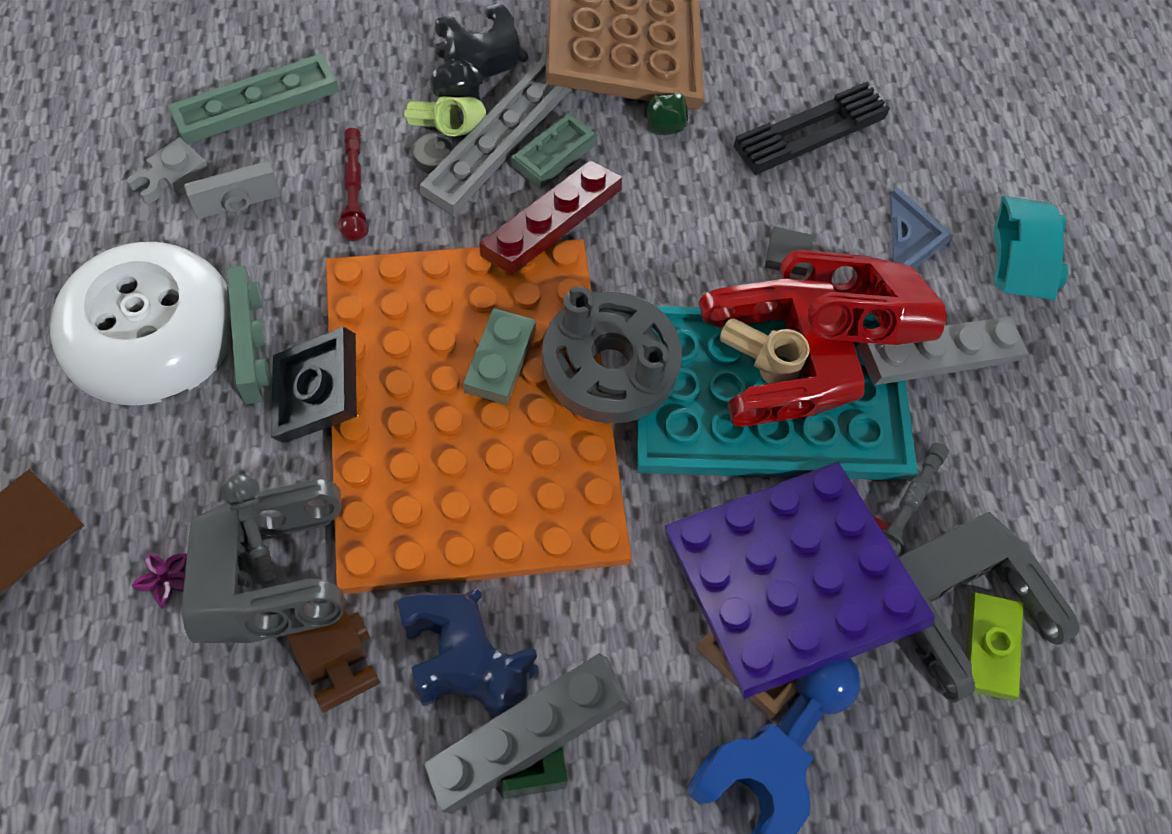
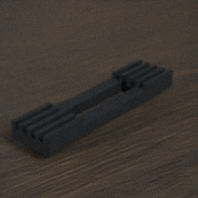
(763, 147)

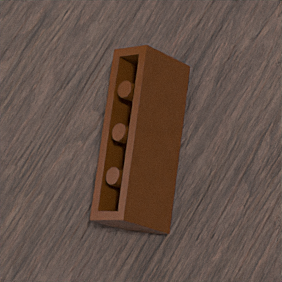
(30, 527)

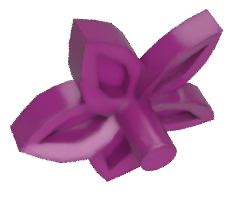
(163, 577)

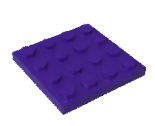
(796, 579)

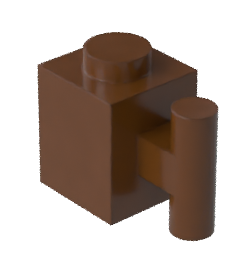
(330, 653)

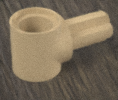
(767, 348)

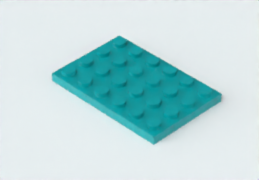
(696, 435)

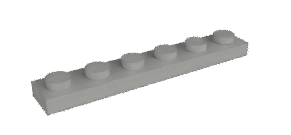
(492, 140)

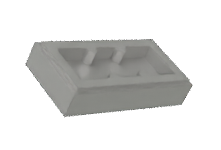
(232, 190)

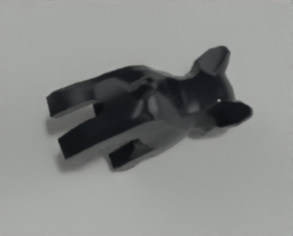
(475, 55)

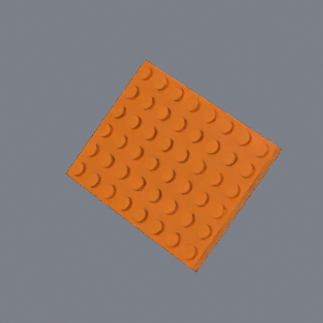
(447, 479)

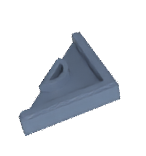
(914, 231)

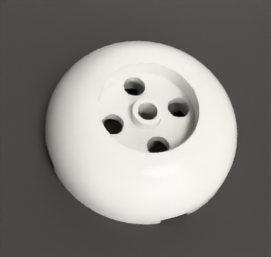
(151, 346)

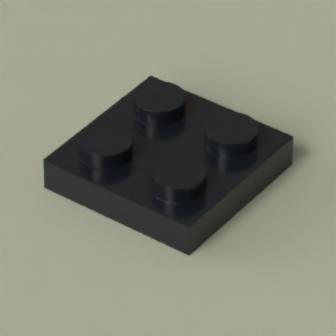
(314, 385)

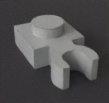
(170, 166)

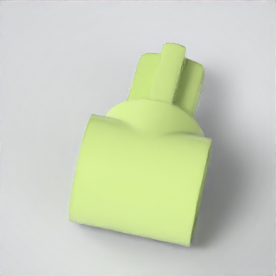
(444, 114)

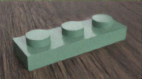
(247, 335)

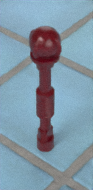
(352, 220)

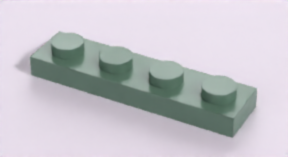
(253, 98)

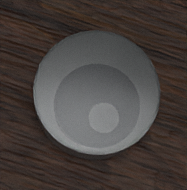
(431, 151)

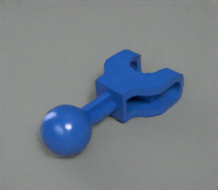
(774, 756)

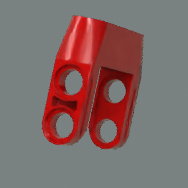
(887, 289)
(830, 371)

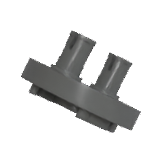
(617, 323)

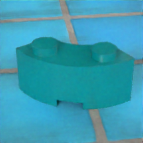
(1029, 248)

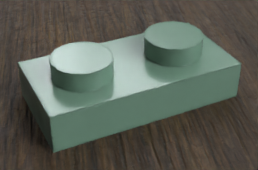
(499, 356)

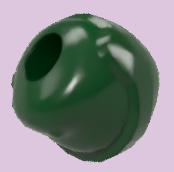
(667, 114)

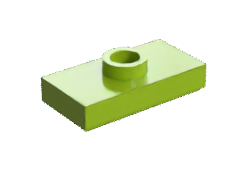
(995, 645)

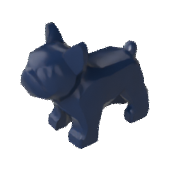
(465, 658)

